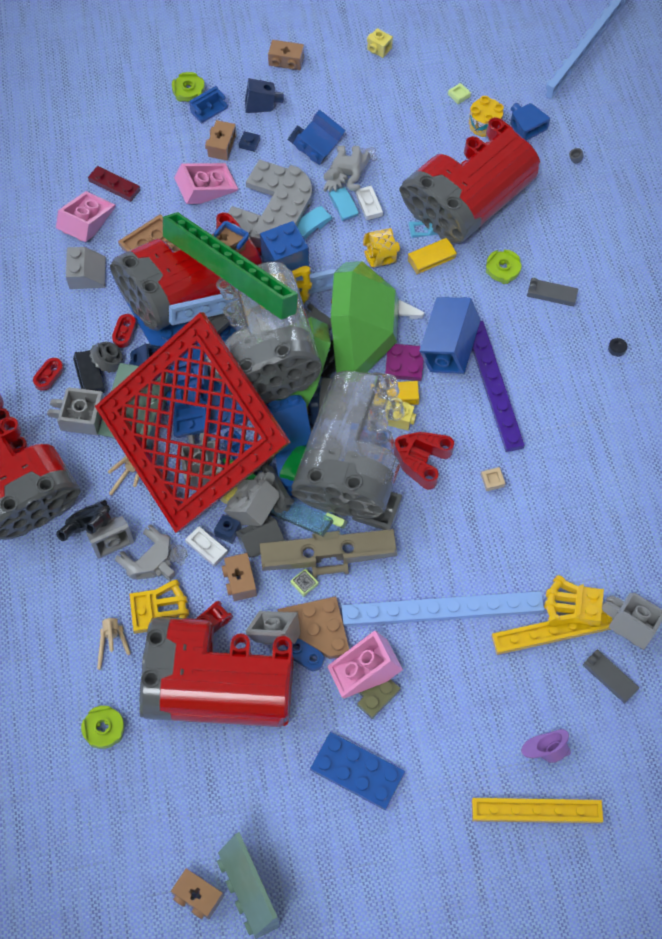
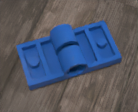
(189, 418)

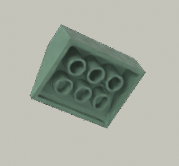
(123, 372)
(248, 888)

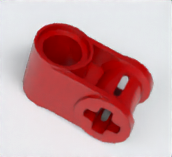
(216, 615)

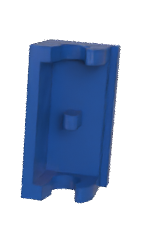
(208, 104)

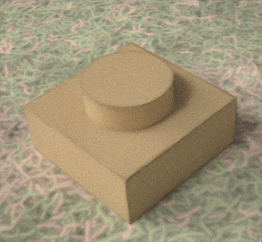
(492, 479)

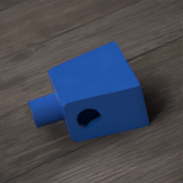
(528, 120)

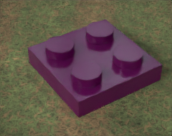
(405, 362)

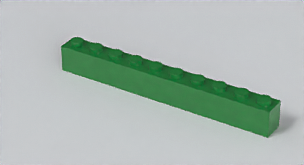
(230, 266)

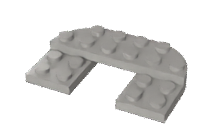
(290, 197)

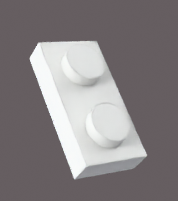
(369, 203)
(206, 546)

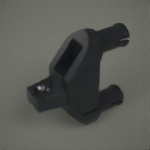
(87, 519)

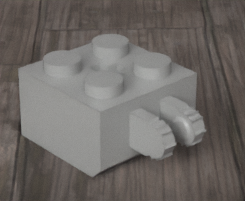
(77, 411)
(197, 455)
(253, 500)
(633, 618)

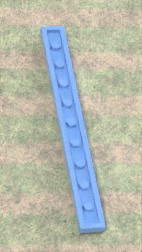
(583, 47)
(215, 304)
(442, 609)

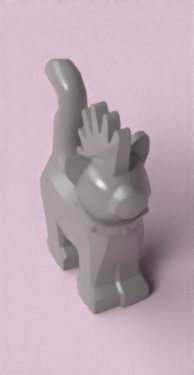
(346, 165)

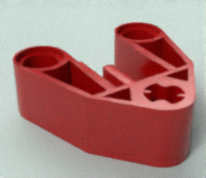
(416, 454)

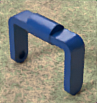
(234, 228)

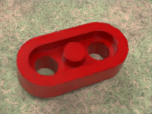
(124, 332)
(48, 375)

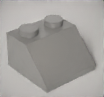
(85, 268)
(111, 537)
(270, 625)

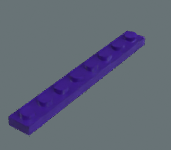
(496, 391)

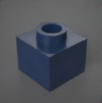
(227, 534)

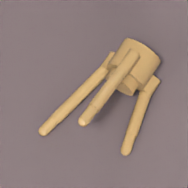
(129, 467)
(110, 630)

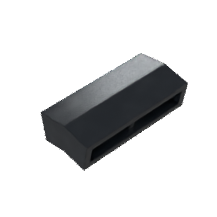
(87, 372)

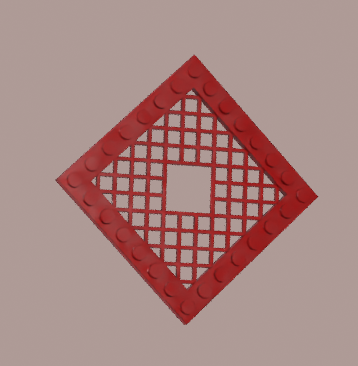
(114, 407)

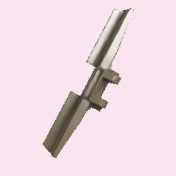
(290, 553)

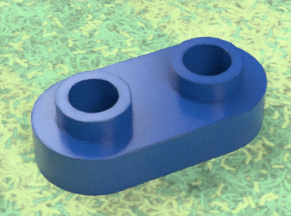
(304, 654)

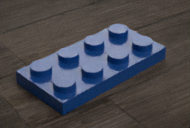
(357, 771)

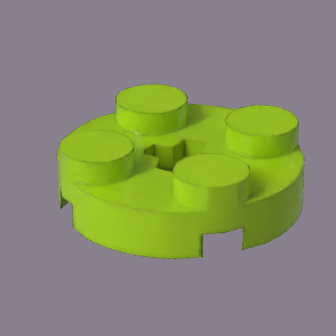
(179, 86)
(501, 274)
(94, 719)

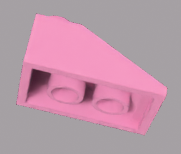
(204, 181)
(84, 216)
(365, 665)

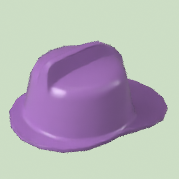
(548, 746)

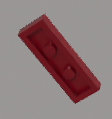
(114, 183)

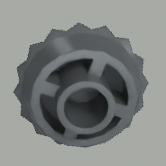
(106, 356)

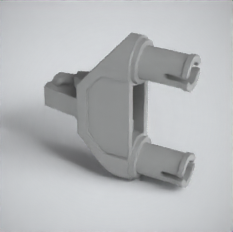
(153, 562)

